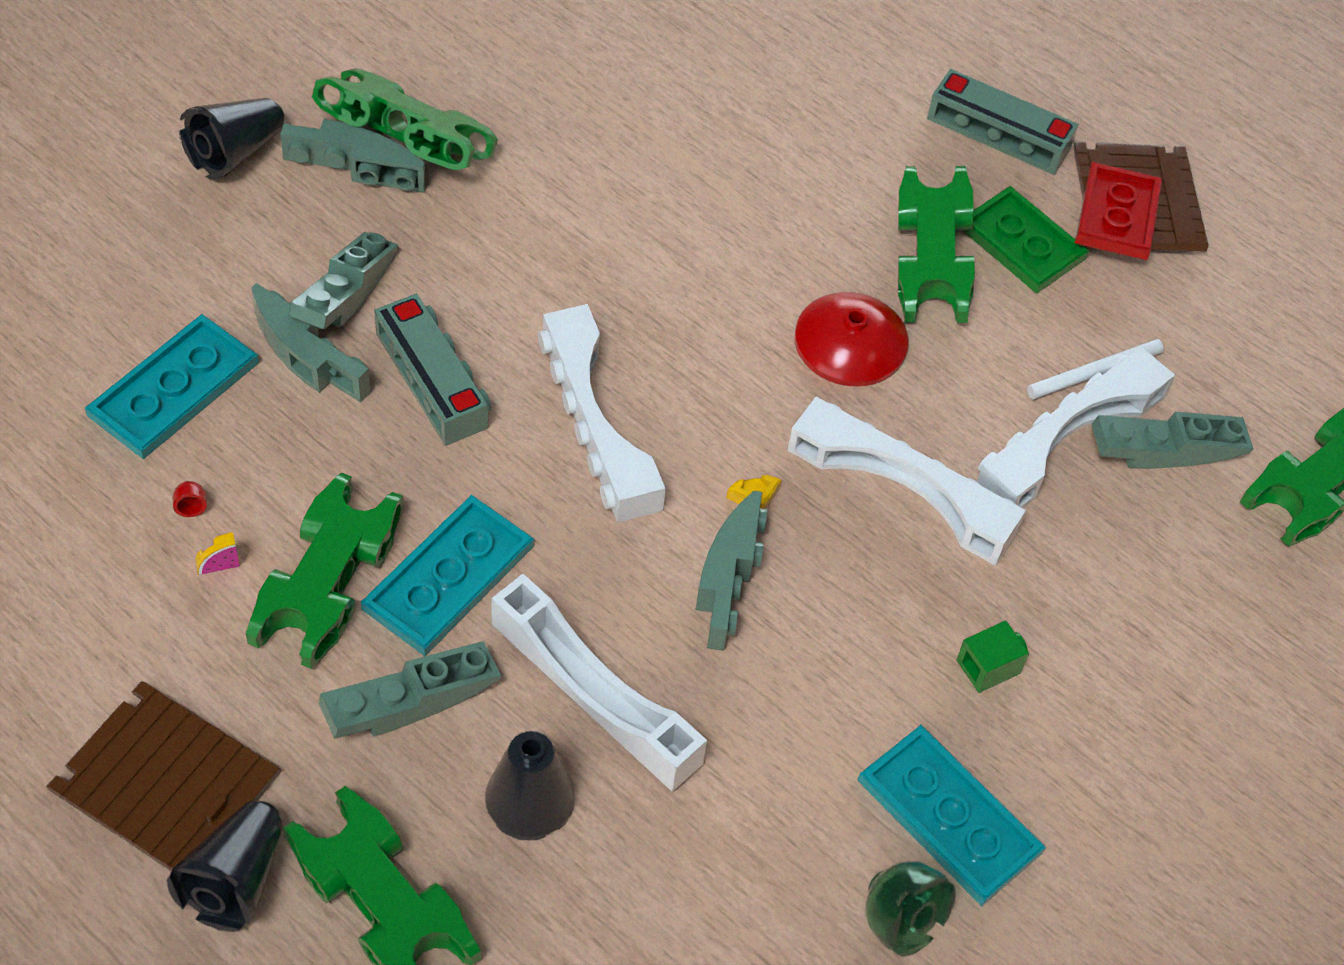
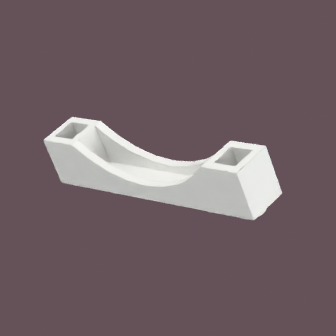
(1125, 390)
(837, 440)
(627, 474)
(645, 729)

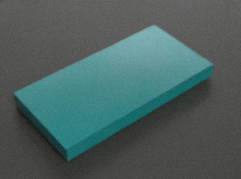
(172, 386)
(447, 575)
(951, 814)

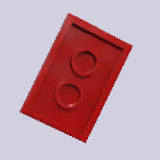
(1119, 211)

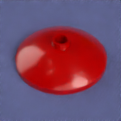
(851, 339)

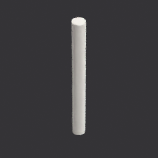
(1085, 372)

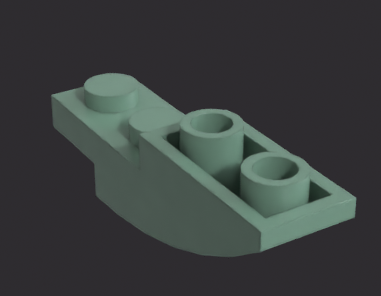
(366, 153)
(347, 284)
(303, 352)
(1179, 442)
(728, 565)
(417, 692)

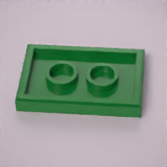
(1025, 240)

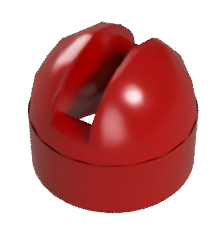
(189, 499)

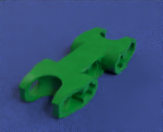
(428, 130)
(935, 268)
(1305, 488)
(314, 593)
(361, 867)

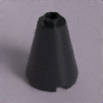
(228, 133)
(529, 789)
(229, 868)

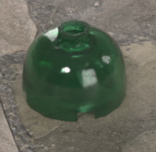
(907, 904)

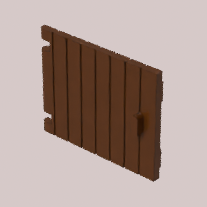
(1178, 211)
(162, 776)

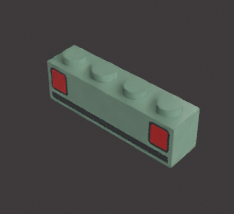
(1002, 121)
(432, 369)

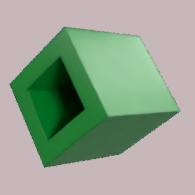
(992, 656)

